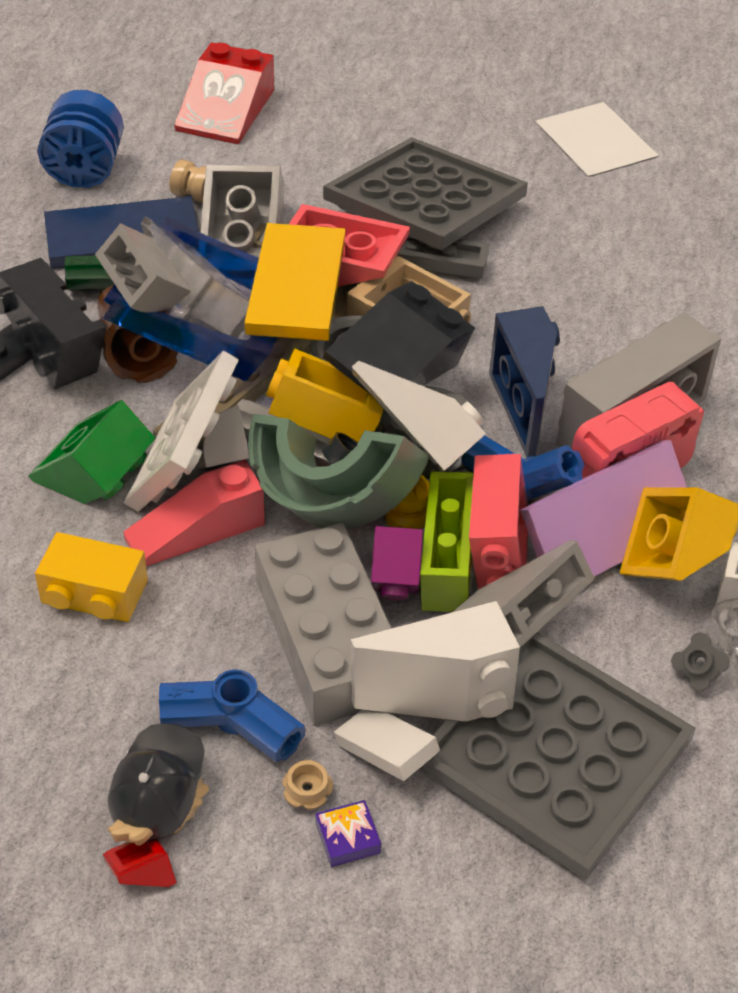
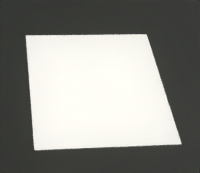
(596, 138)

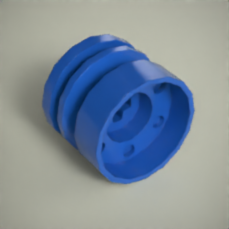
(80, 139)

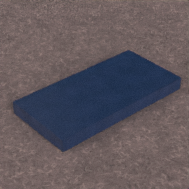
(87, 228)

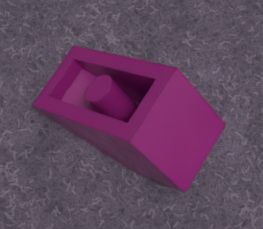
(396, 562)

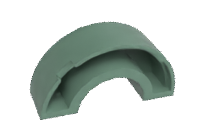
(347, 492)

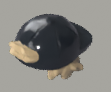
(157, 784)

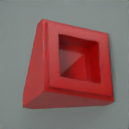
(141, 864)

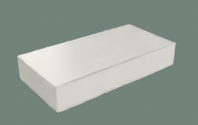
(387, 742)

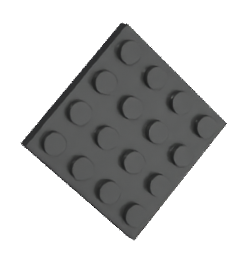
(426, 190)
(565, 759)

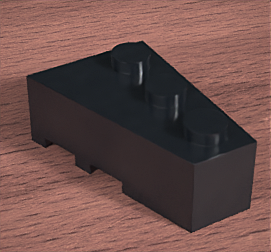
(50, 324)

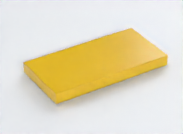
(296, 282)

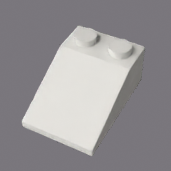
(429, 418)
(439, 667)

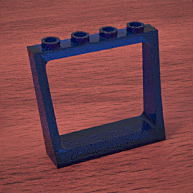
(188, 337)

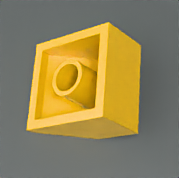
(678, 532)

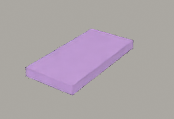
(602, 506)

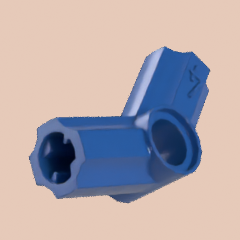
(541, 473)
(253, 718)

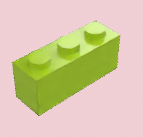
(446, 544)

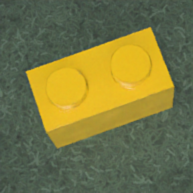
(91, 577)

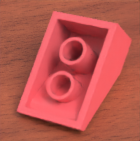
(368, 242)

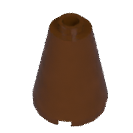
(132, 354)

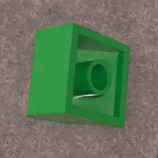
(95, 455)

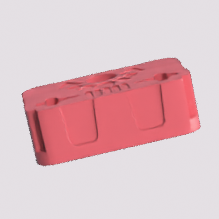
(637, 424)

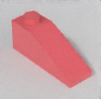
(200, 514)

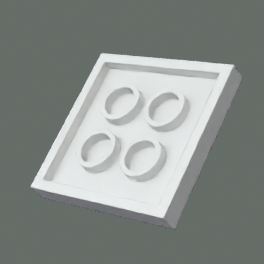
(177, 440)

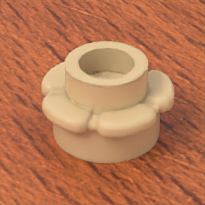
(307, 773)

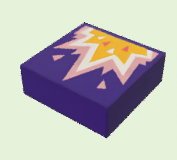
(348, 833)

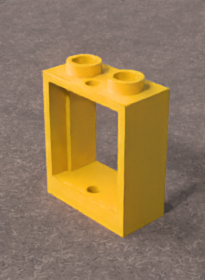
(321, 398)

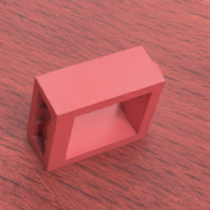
(496, 523)

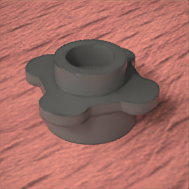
(702, 675)

